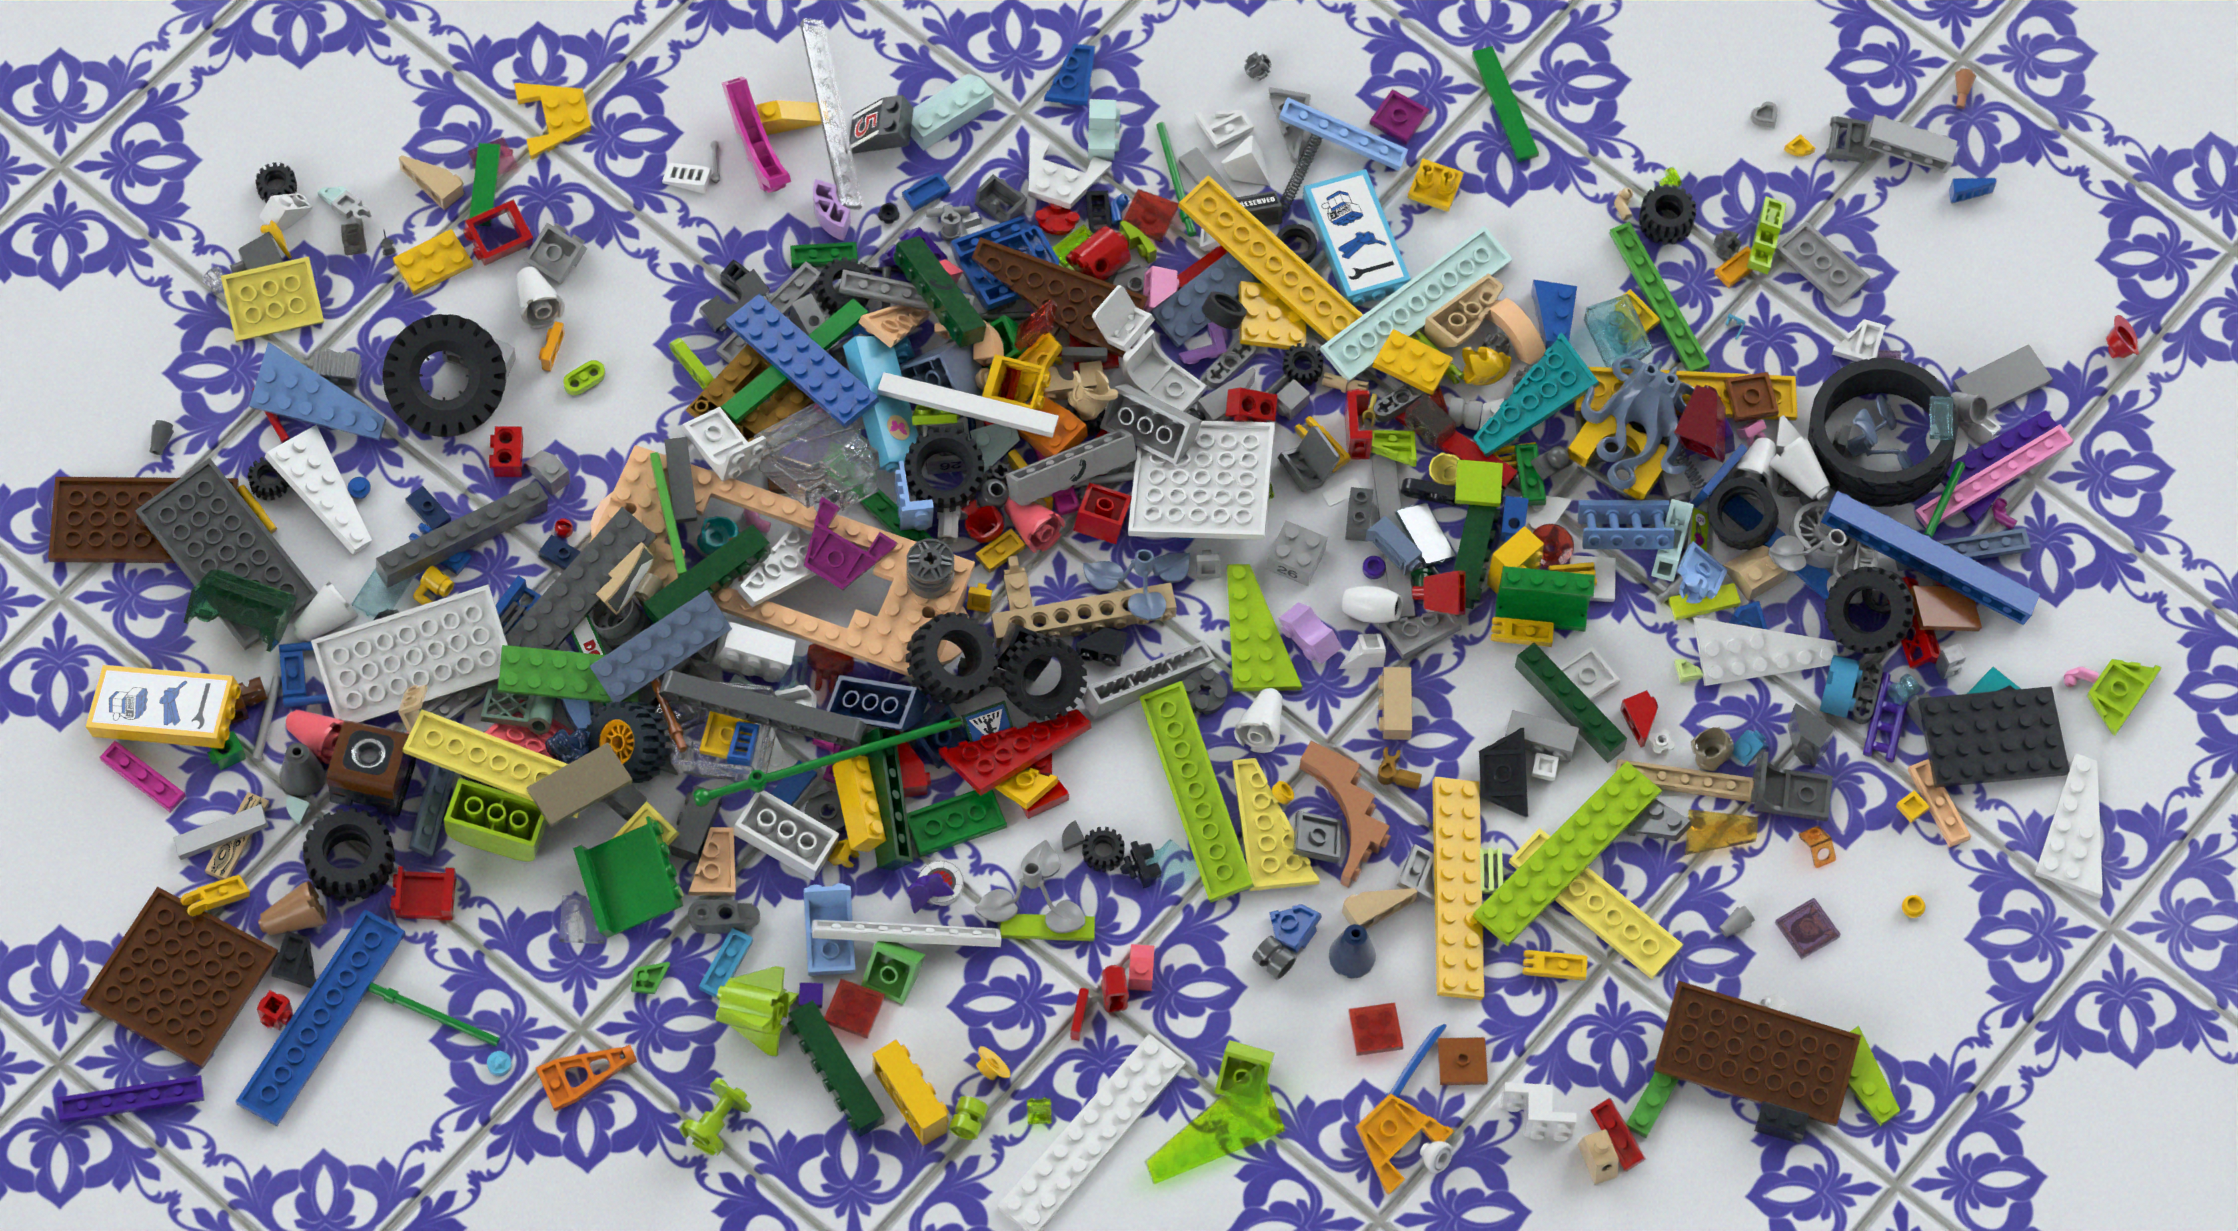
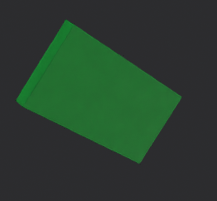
(955, 821)

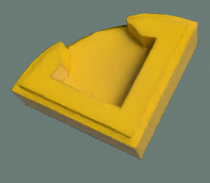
(1799, 146)

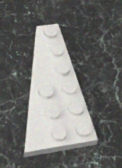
(316, 479)
(780, 570)
(1745, 652)

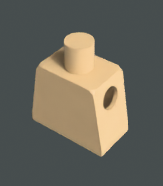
(1597, 1153)

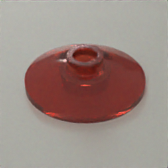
(1558, 538)

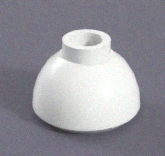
(1436, 1156)

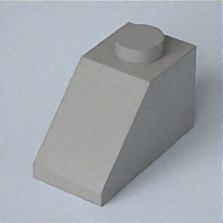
(548, 471)

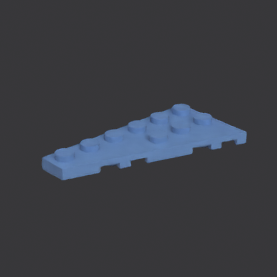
(301, 394)

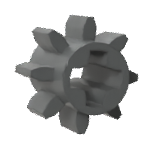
(1257, 66)
(1727, 243)
(1498, 342)
(999, 469)

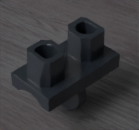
(1139, 855)

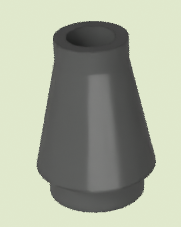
(160, 436)

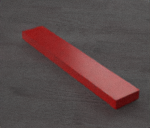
(1468, 450)

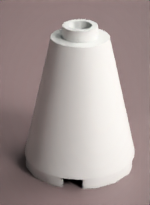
(537, 299)
(1756, 464)
(1802, 468)
(324, 614)
(1261, 722)

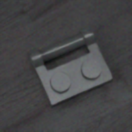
(1854, 139)

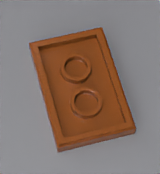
(1944, 609)

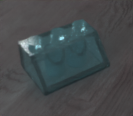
(1617, 330)

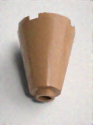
(294, 911)

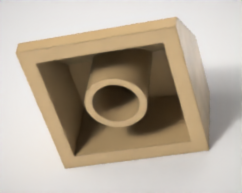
(1755, 572)

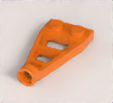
(556, 1084)

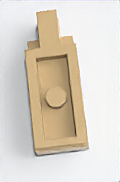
(1017, 585)

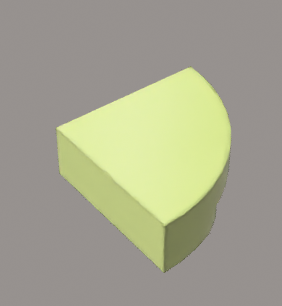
(1687, 671)

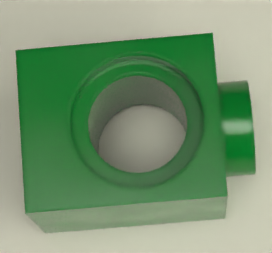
(234, 756)

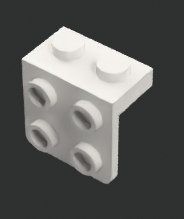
(1121, 320)

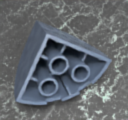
(945, 367)

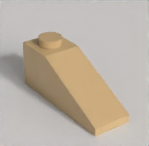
(433, 180)
(1375, 906)

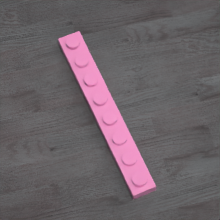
(1999, 474)

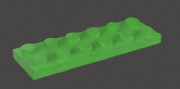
(552, 674)

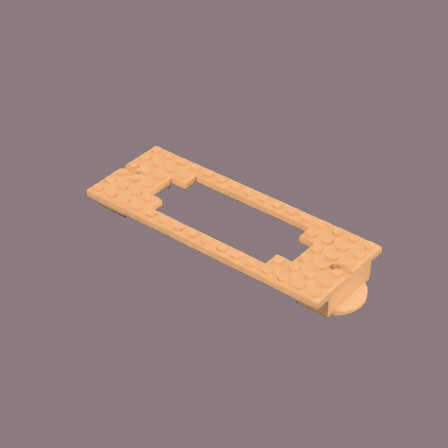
(868, 637)

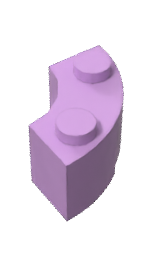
(829, 211)
(1309, 633)

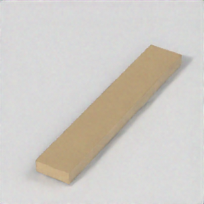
(1695, 781)

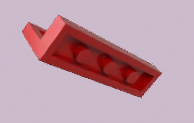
(1926, 638)

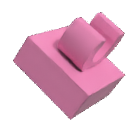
(1751, 429)

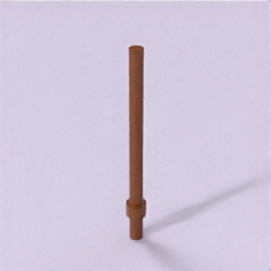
(674, 729)

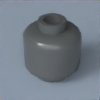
(993, 494)

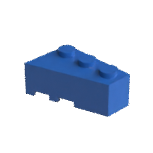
(1553, 309)

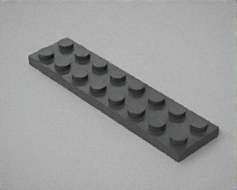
(575, 590)

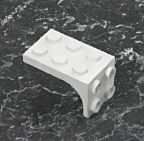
(1159, 376)
(723, 444)

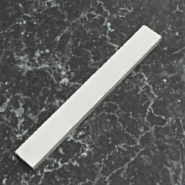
(968, 405)
(906, 933)

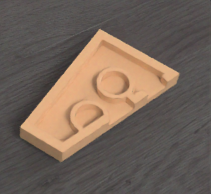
(716, 866)

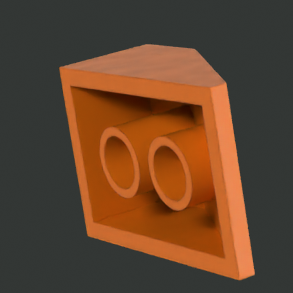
(1068, 432)

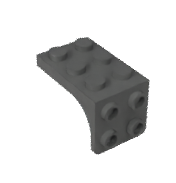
(1790, 791)

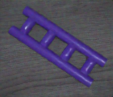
(1875, 723)

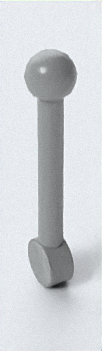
(715, 177)

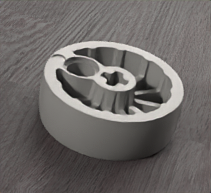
(1811, 532)

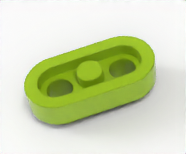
(583, 378)

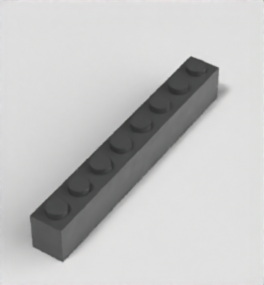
(461, 534)

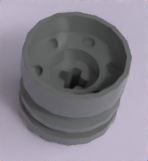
(934, 579)
(620, 627)

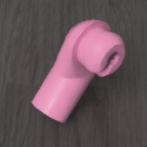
(753, 518)
(2079, 673)

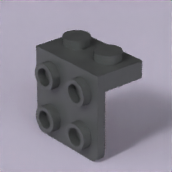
(1311, 460)

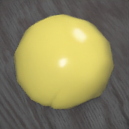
(1444, 469)

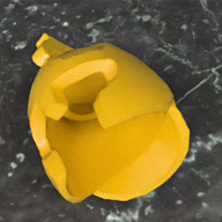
(1484, 365)

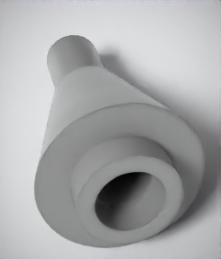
(1672, 590)

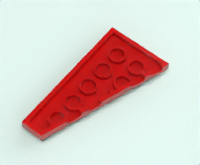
(1011, 750)

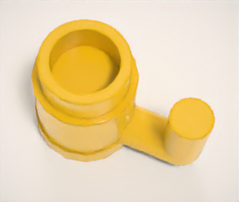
(436, 582)

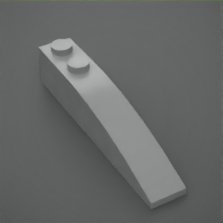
(1154, 675)

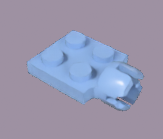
(1700, 574)

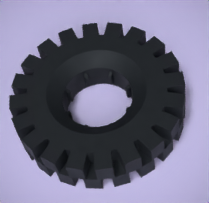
(473, 346)

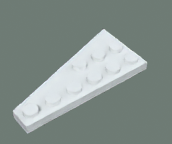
(2073, 841)

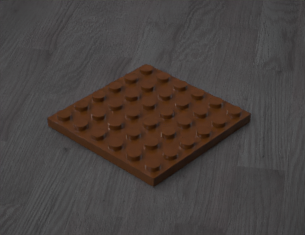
(179, 978)

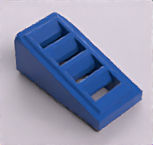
(1969, 188)
(738, 757)

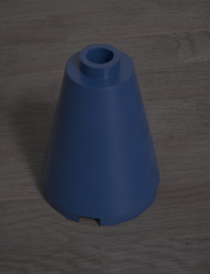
(1352, 952)

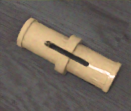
(1342, 384)

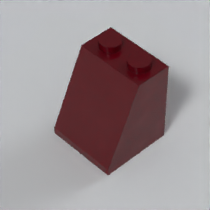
(1703, 424)

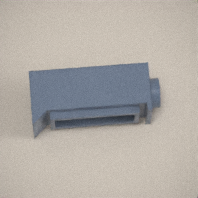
(1395, 545)

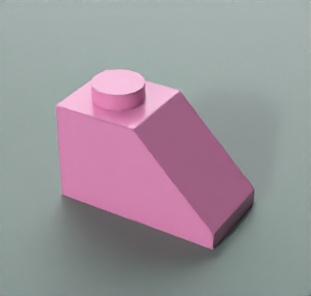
(1158, 286)

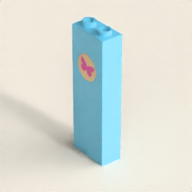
(890, 420)

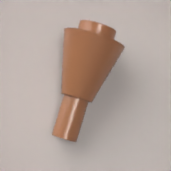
(1964, 82)

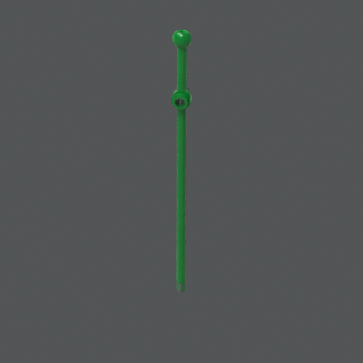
(758, 780)

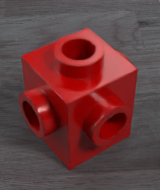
(272, 1004)

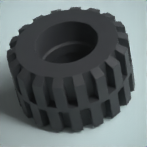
(1667, 229)
(824, 287)

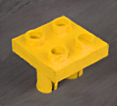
(1435, 185)

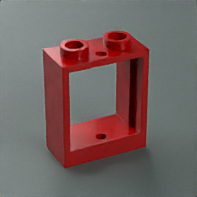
(525, 237)

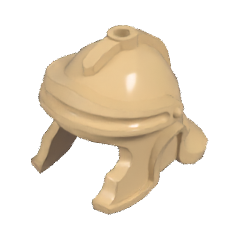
(1089, 401)

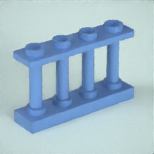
(1625, 512)

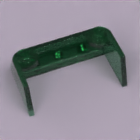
(242, 602)

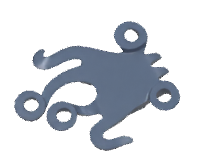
(1645, 398)

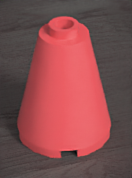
(1035, 524)
(315, 732)

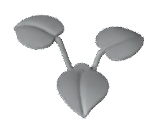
(1790, 555)
(1038, 863)

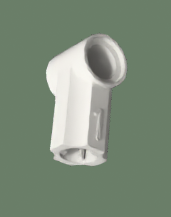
(948, 525)

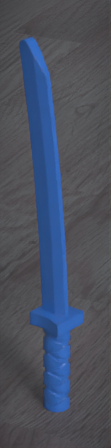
(1416, 1059)

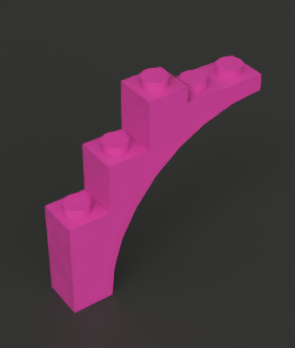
(747, 123)

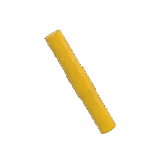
(257, 509)

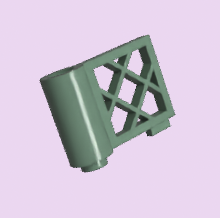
(537, 714)

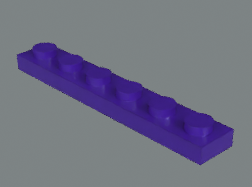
(130, 1099)

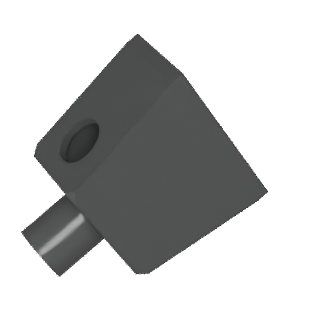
(257, 254)

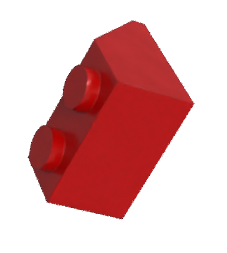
(1102, 513)

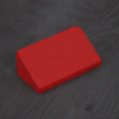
(1052, 798)

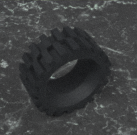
(950, 443)
(1065, 691)

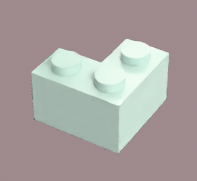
(1103, 124)

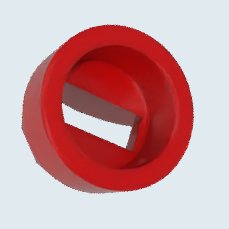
(561, 530)

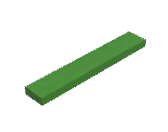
(668, 514)

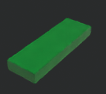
(820, 254)
(1530, 481)

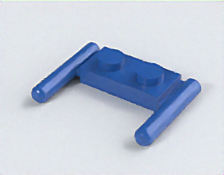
(294, 676)

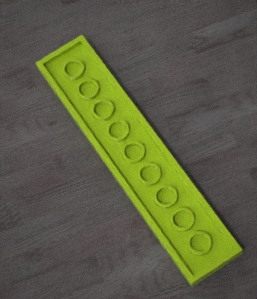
(1196, 792)
(1567, 853)

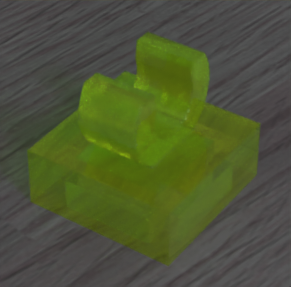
(1039, 1111)

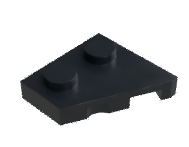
(295, 961)

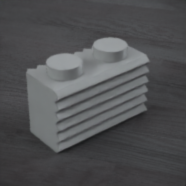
(338, 367)

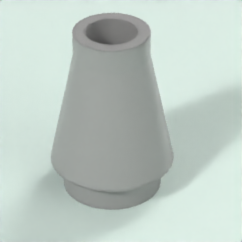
(1737, 921)

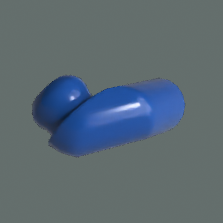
(1117, 207)

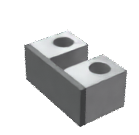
(1950, 661)

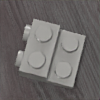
(555, 252)

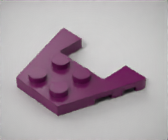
(836, 557)

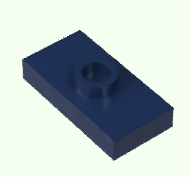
(428, 508)
(558, 552)

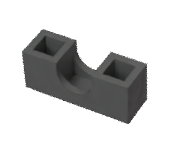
(716, 311)

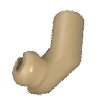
(1622, 201)

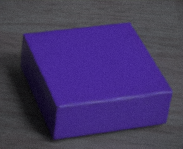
(811, 992)

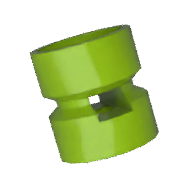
(967, 1120)

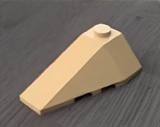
(1462, 314)

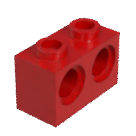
(1252, 402)
(507, 451)

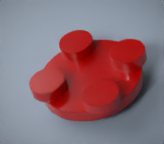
(1056, 219)

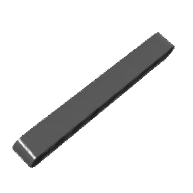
(762, 709)

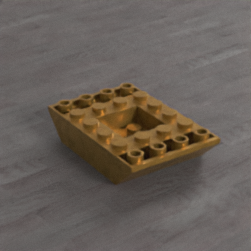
(737, 375)

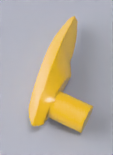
(277, 234)

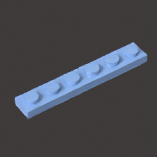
(1343, 134)

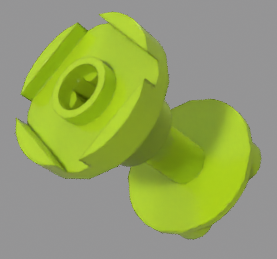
(706, 1130)

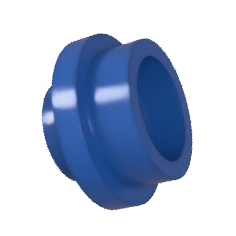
(359, 487)

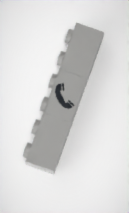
(1071, 467)

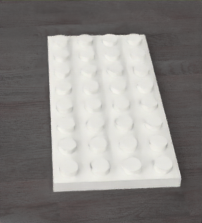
(437, 644)

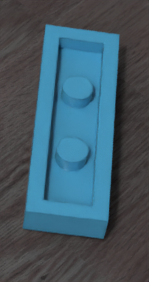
(726, 962)

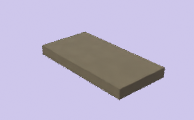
(579, 785)

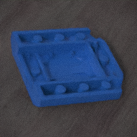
(1012, 234)

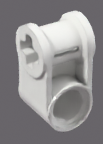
(1864, 557)

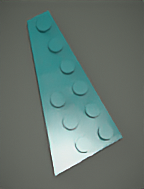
(1542, 392)

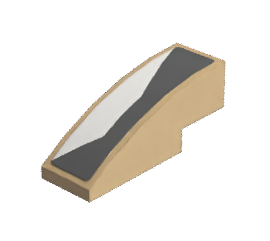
(626, 578)

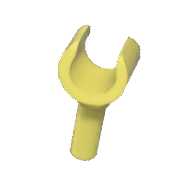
(1370, 412)

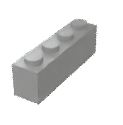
(1910, 143)

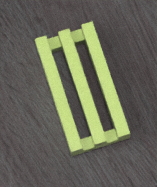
(1490, 853)

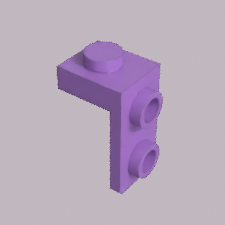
(1218, 337)

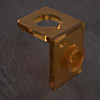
(1818, 839)

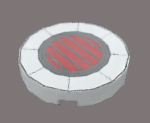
(951, 875)

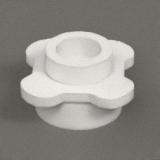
(1661, 747)

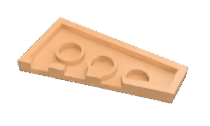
(893, 322)

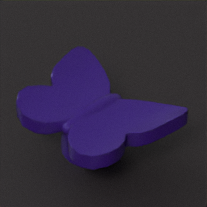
(926, 888)

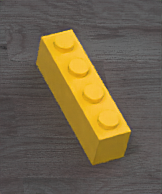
(859, 804)

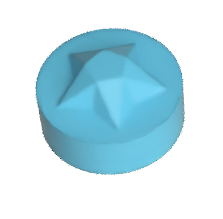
(499, 1063)

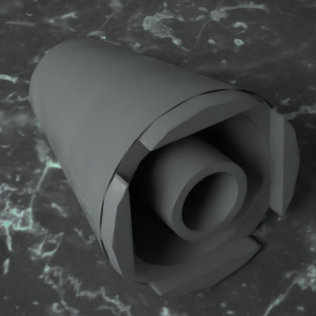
(301, 771)

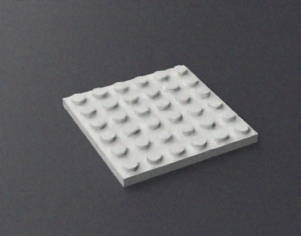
(1214, 488)

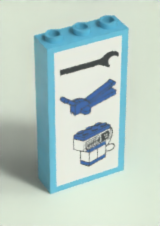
(1356, 237)

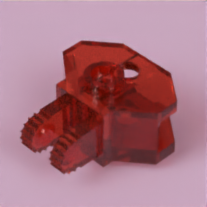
(828, 665)

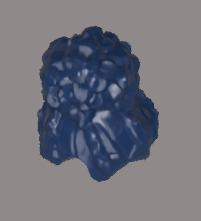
(568, 747)

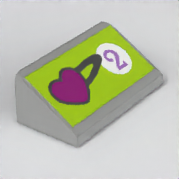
(1699, 529)

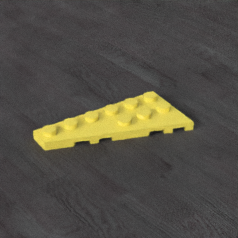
(1267, 833)

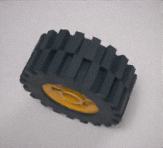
(633, 735)

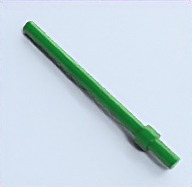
(1190, 228)
(392, 996)

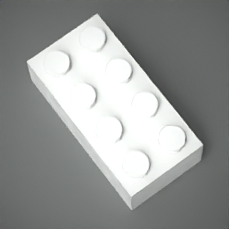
(786, 834)

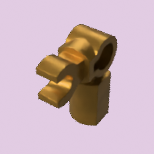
(1387, 772)

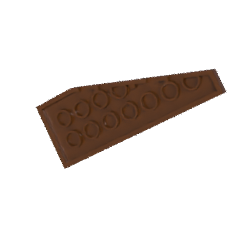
(1041, 281)

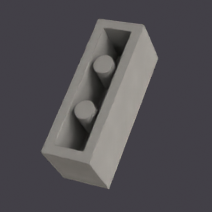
(1544, 735)

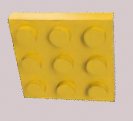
(1268, 319)

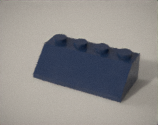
(878, 702)

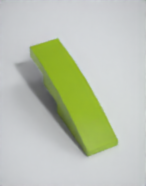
(1766, 235)

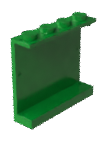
(1545, 596)
(629, 879)

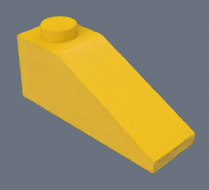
(787, 115)

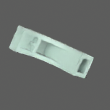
(1667, 559)

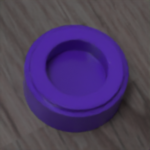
(1374, 567)

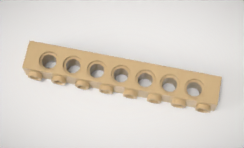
(1073, 609)

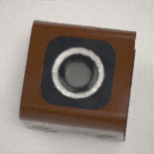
(370, 768)

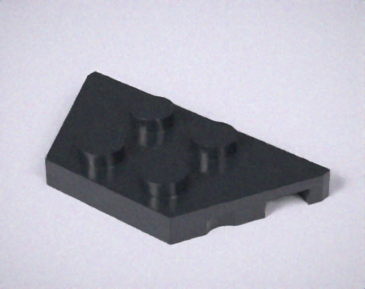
(1504, 773)

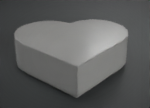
(1765, 115)

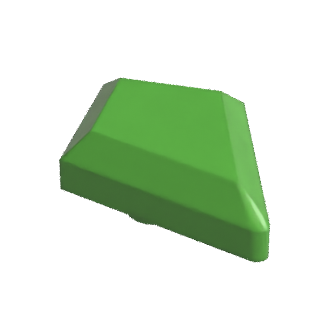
(649, 977)

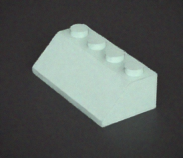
(950, 109)

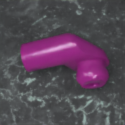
(2000, 514)

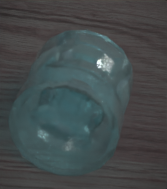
(1903, 689)

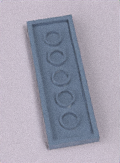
(1182, 312)
(661, 647)

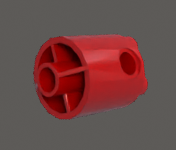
(1100, 254)

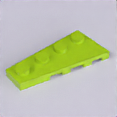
(1870, 1085)

